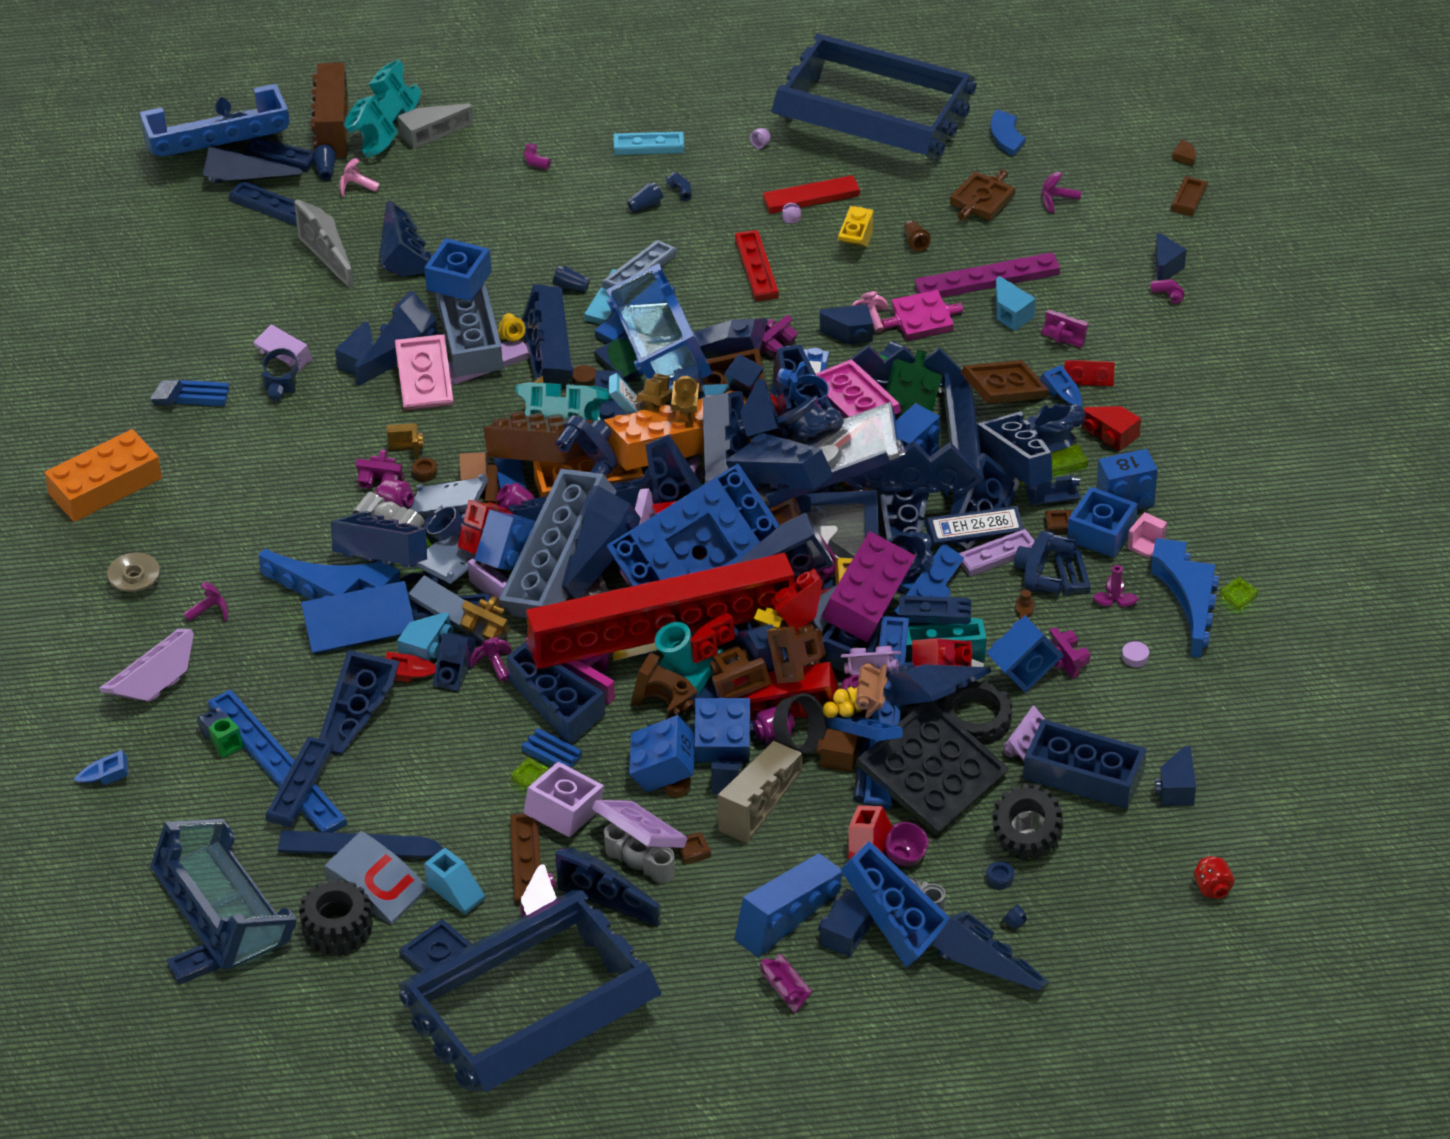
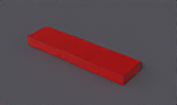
(812, 193)
(756, 265)

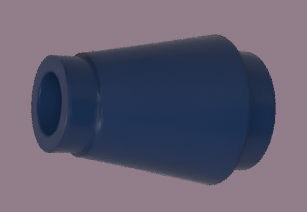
(324, 160)
(646, 197)
(570, 279)

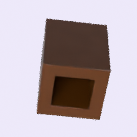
(838, 750)

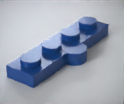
(934, 579)

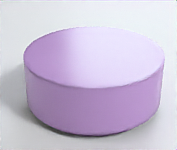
(1135, 654)

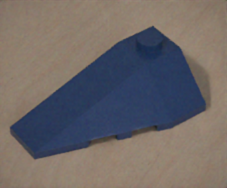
(400, 245)

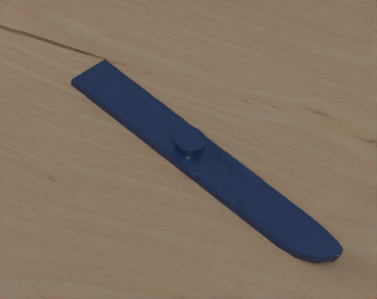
(333, 842)

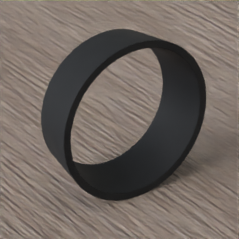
(816, 721)

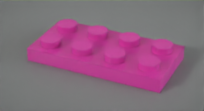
(854, 390)

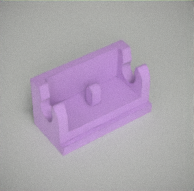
(275, 338)
(486, 578)

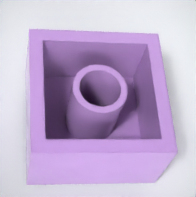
(562, 799)

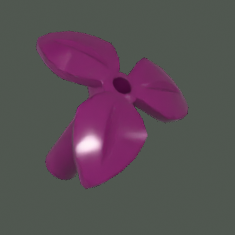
(1049, 190)
(1115, 588)
(213, 598)
(492, 648)

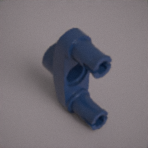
(592, 440)
(1034, 559)

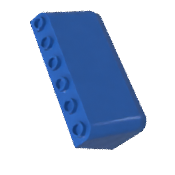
(268, 118)

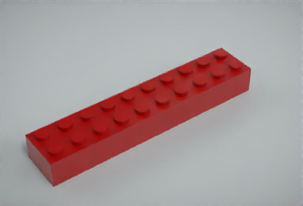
(636, 613)

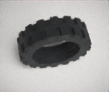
(988, 694)

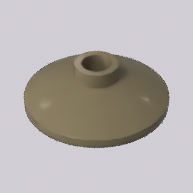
(133, 572)

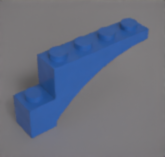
(321, 580)
(1191, 585)

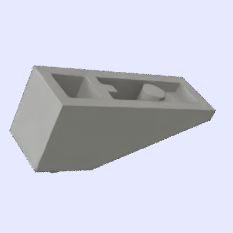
(431, 123)

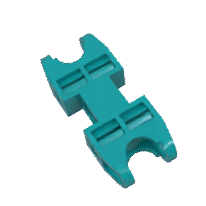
(376, 113)
(579, 400)

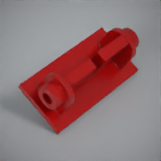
(1091, 372)

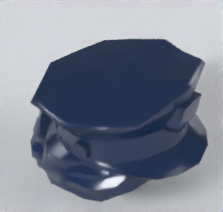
(810, 419)
(1055, 425)

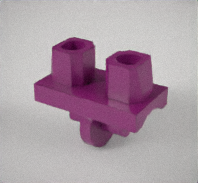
(1065, 328)
(773, 332)
(379, 468)
(1072, 659)

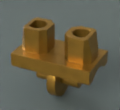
(655, 392)
(684, 398)
(474, 614)

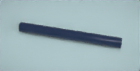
(860, 784)

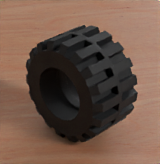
(1027, 800)
(336, 900)

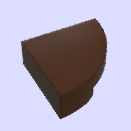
(1184, 153)

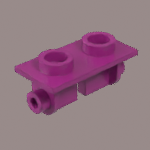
(786, 981)

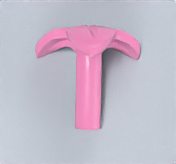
(351, 173)
(874, 302)

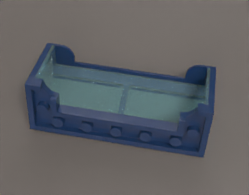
(217, 892)

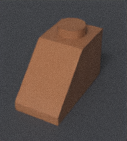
(473, 465)

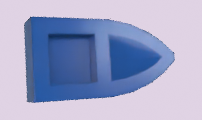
(1061, 385)
(105, 770)

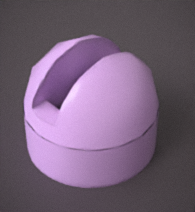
(760, 140)
(791, 213)

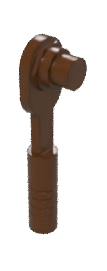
(1024, 604)

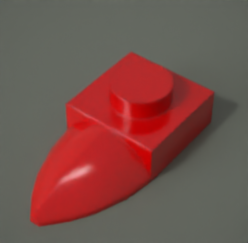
(411, 666)

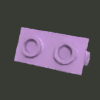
(882, 656)
(1023, 735)

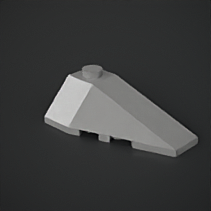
(320, 235)

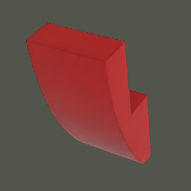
(711, 635)

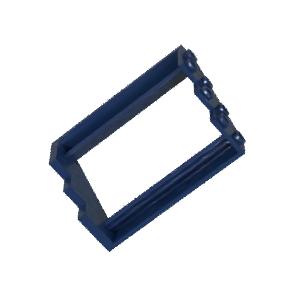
(795, 102)
(952, 467)
(555, 1031)

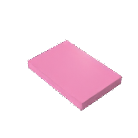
(424, 372)

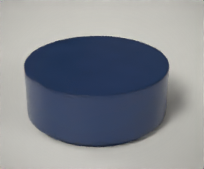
(999, 875)

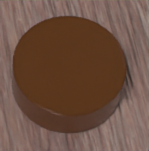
(584, 375)
(424, 469)
(679, 788)

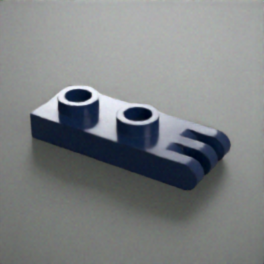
(935, 609)

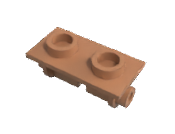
(871, 688)

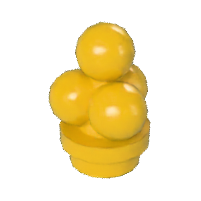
(511, 328)
(843, 703)

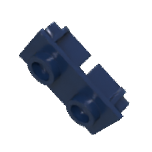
(1061, 490)

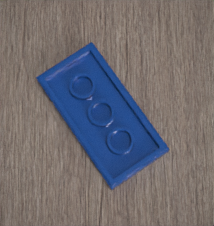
(357, 617)

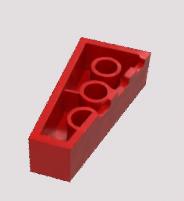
(818, 682)

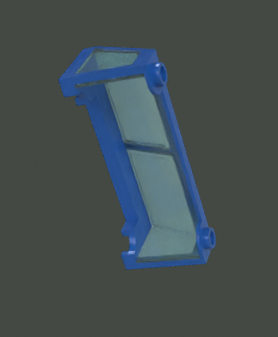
(656, 324)

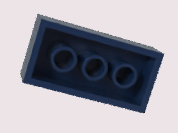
(1084, 763)

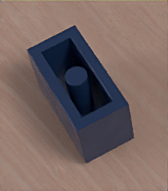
(845, 924)

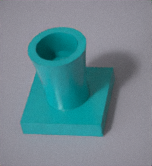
(675, 645)

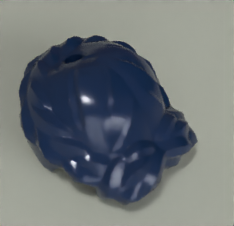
(918, 545)

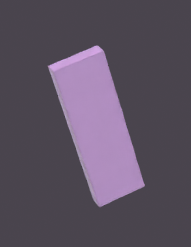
(994, 552)

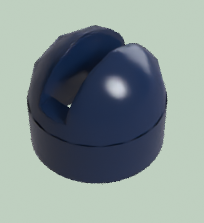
(1015, 917)

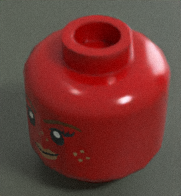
(1214, 876)

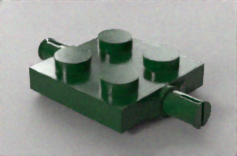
(913, 384)

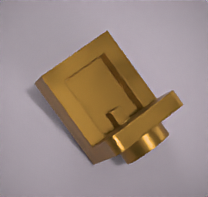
(405, 437)

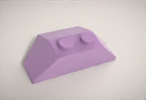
(154, 669)

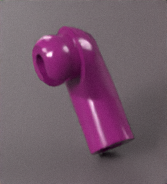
(533, 159)
(1169, 286)

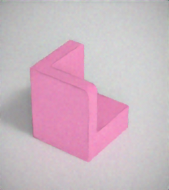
(1143, 534)

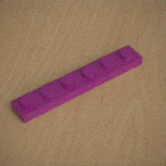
(985, 276)

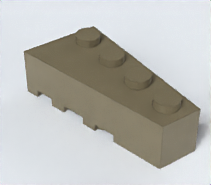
(757, 791)

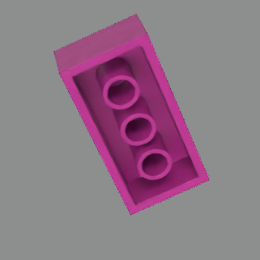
(868, 586)

